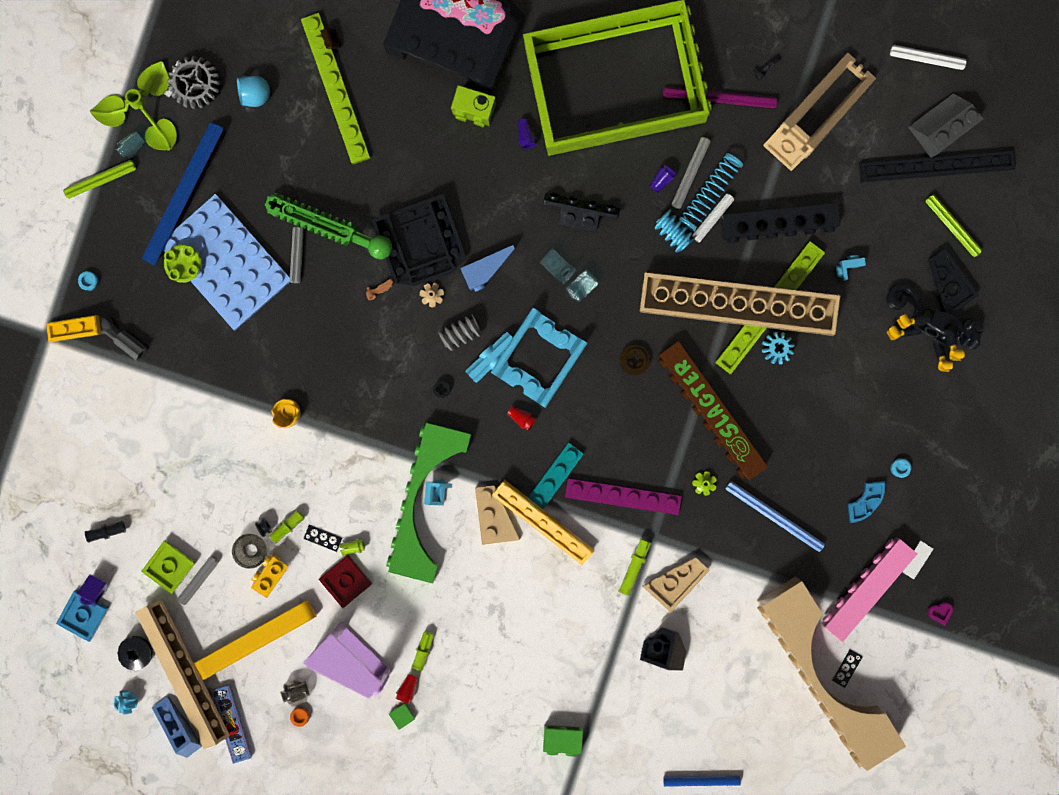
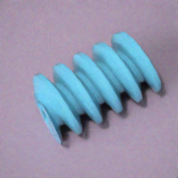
(673, 231)

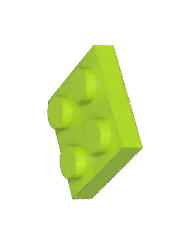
(168, 567)

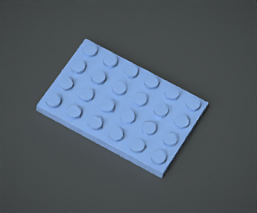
(235, 267)

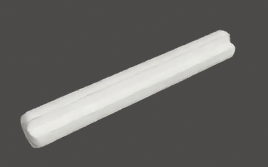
(928, 57)

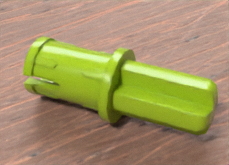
(287, 526)
(422, 651)

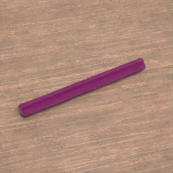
(724, 97)

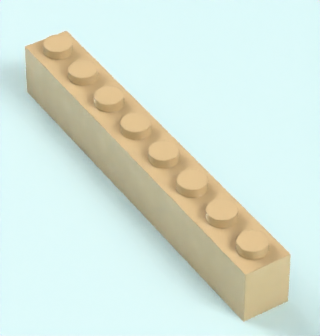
(182, 674)

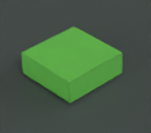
(402, 716)

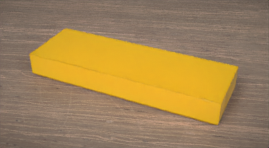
(73, 328)

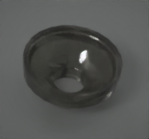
(240, 554)

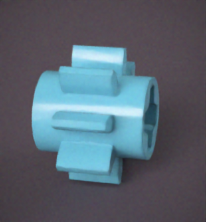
(125, 702)

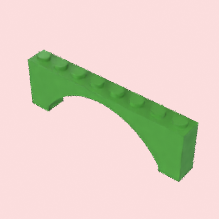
(409, 555)

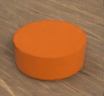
(299, 716)

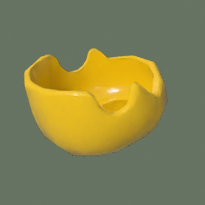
(286, 413)

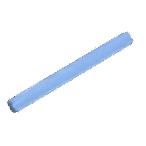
(775, 516)

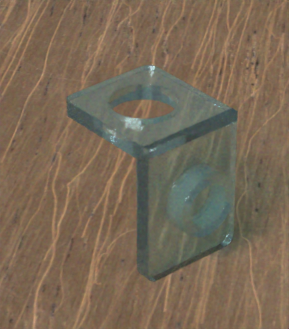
(557, 266)

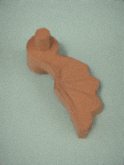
(380, 289)

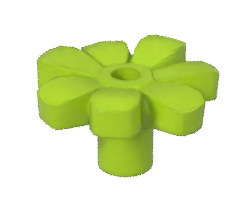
(701, 479)

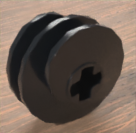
(126, 656)

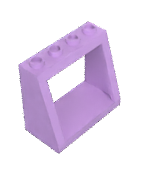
(349, 662)

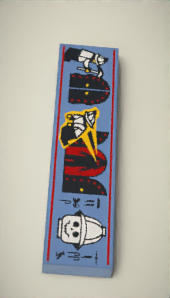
(228, 711)

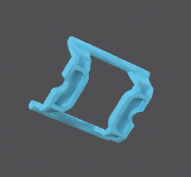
(546, 330)

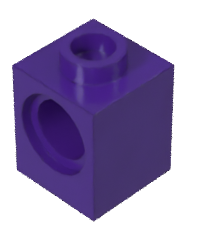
(91, 591)

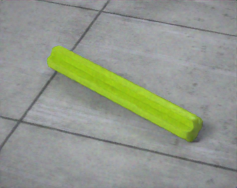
(99, 179)
(953, 225)

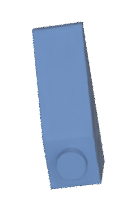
(483, 270)
(177, 729)

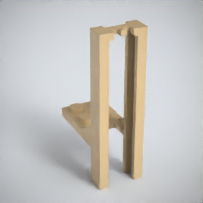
(790, 142)

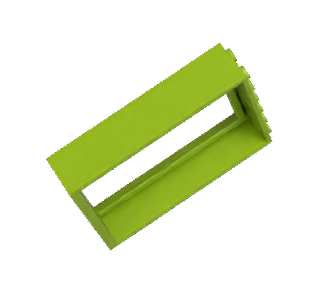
(615, 25)

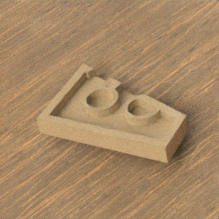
(493, 518)
(677, 583)

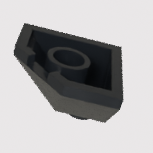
(664, 650)

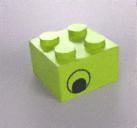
(473, 106)

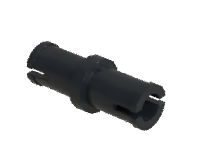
(105, 531)

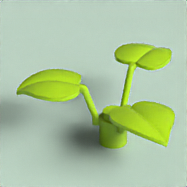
(112, 108)

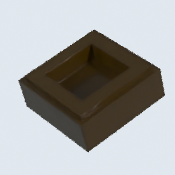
(330, 38)

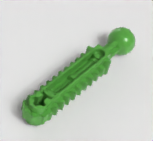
(378, 246)

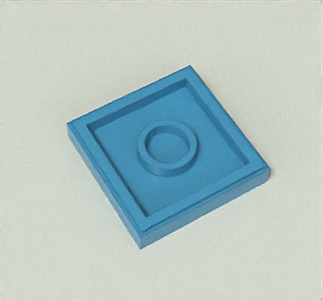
(80, 618)

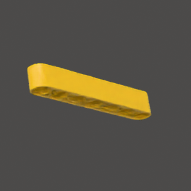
(255, 639)

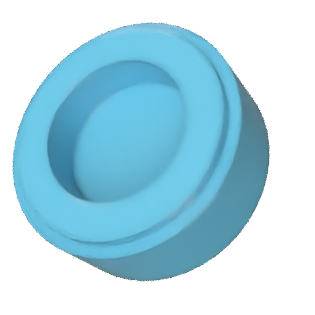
(88, 281)
(900, 468)

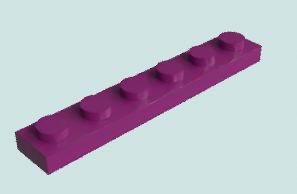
(623, 496)

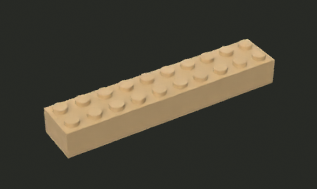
(740, 304)

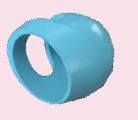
(252, 90)

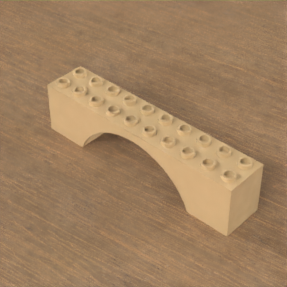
(862, 728)

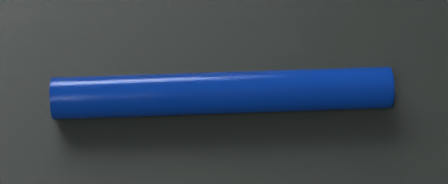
(702, 781)

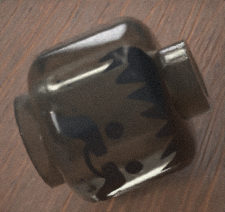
(295, 692)

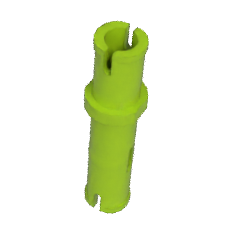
(638, 559)

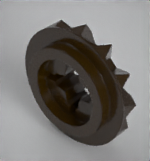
(641, 353)

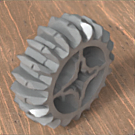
(192, 89)

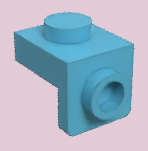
(851, 262)
(435, 492)

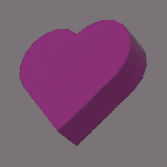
(940, 612)

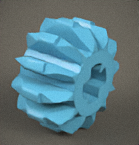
(771, 347)

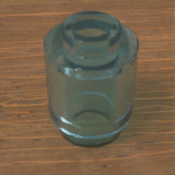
(130, 145)

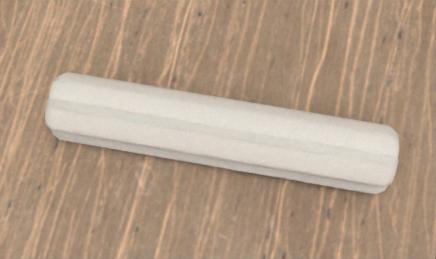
(713, 217)

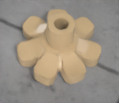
(436, 295)

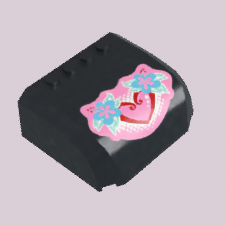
(457, 36)

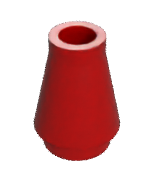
(522, 418)
(407, 689)

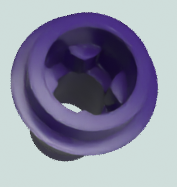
(527, 137)
(662, 178)

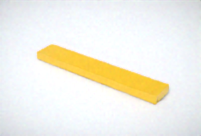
(543, 522)

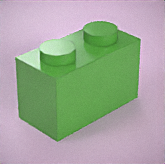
(562, 740)

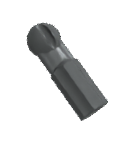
(122, 338)

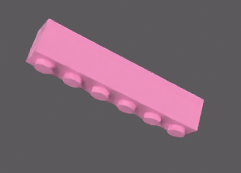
(869, 588)

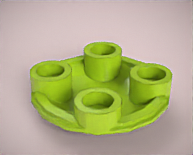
(182, 263)

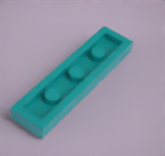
(555, 475)

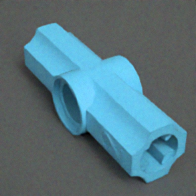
(488, 358)

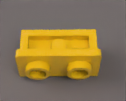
(270, 575)

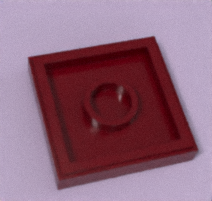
(345, 581)

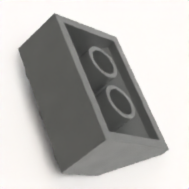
(945, 124)

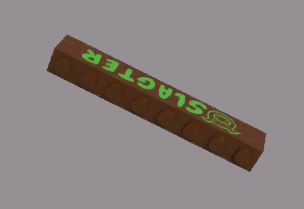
(712, 410)

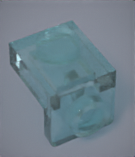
(582, 286)

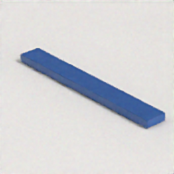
(182, 193)

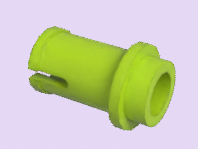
(352, 547)

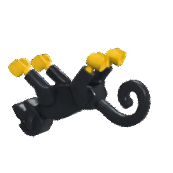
(937, 324)

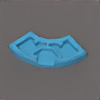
(868, 502)

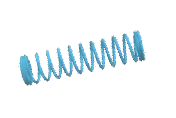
(732, 159)

